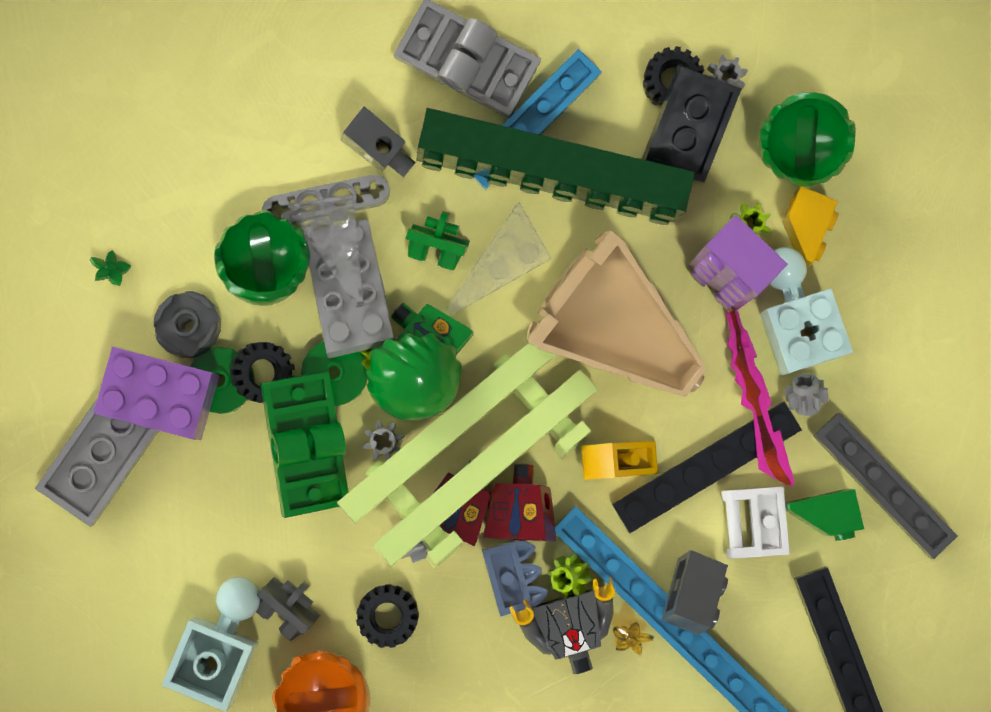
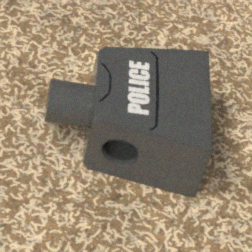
(366, 132)

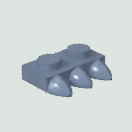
(510, 577)

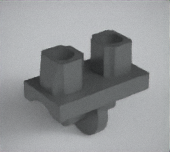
(290, 604)

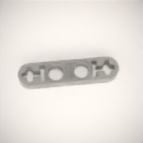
(329, 190)

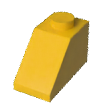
(619, 459)

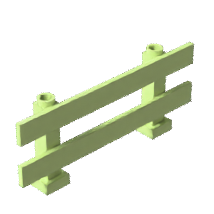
(423, 520)

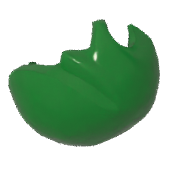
(807, 139)
(262, 258)
(414, 376)

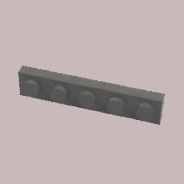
(885, 486)

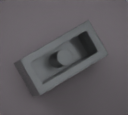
(695, 593)

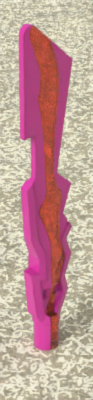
(755, 397)

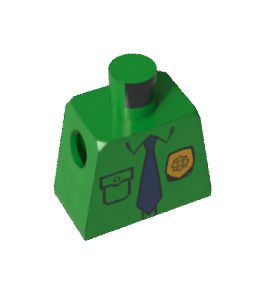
(432, 321)

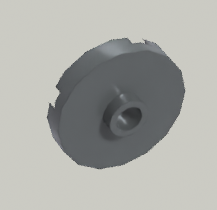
(174, 315)

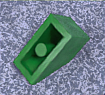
(829, 513)

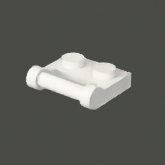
(766, 519)

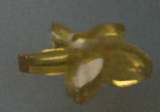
(631, 638)

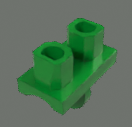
(423, 238)

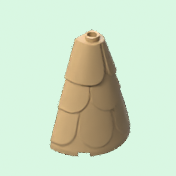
(616, 321)

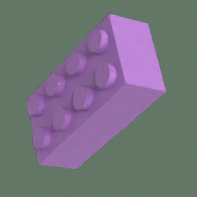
(736, 265)

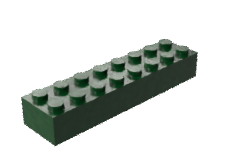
(553, 167)

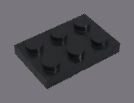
(691, 122)

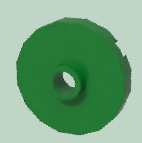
(219, 362)
(352, 372)

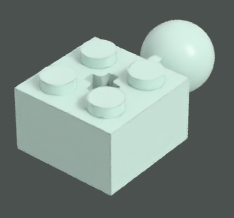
(814, 311)
(232, 651)

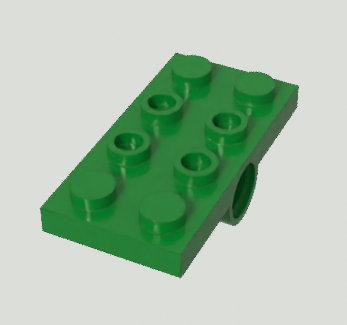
(305, 443)

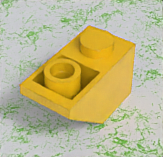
(807, 222)

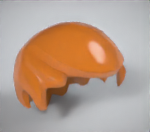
(322, 684)

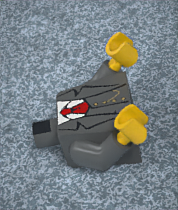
(569, 624)

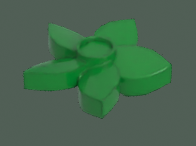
(110, 268)

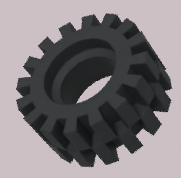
(659, 64)
(246, 358)
(377, 634)

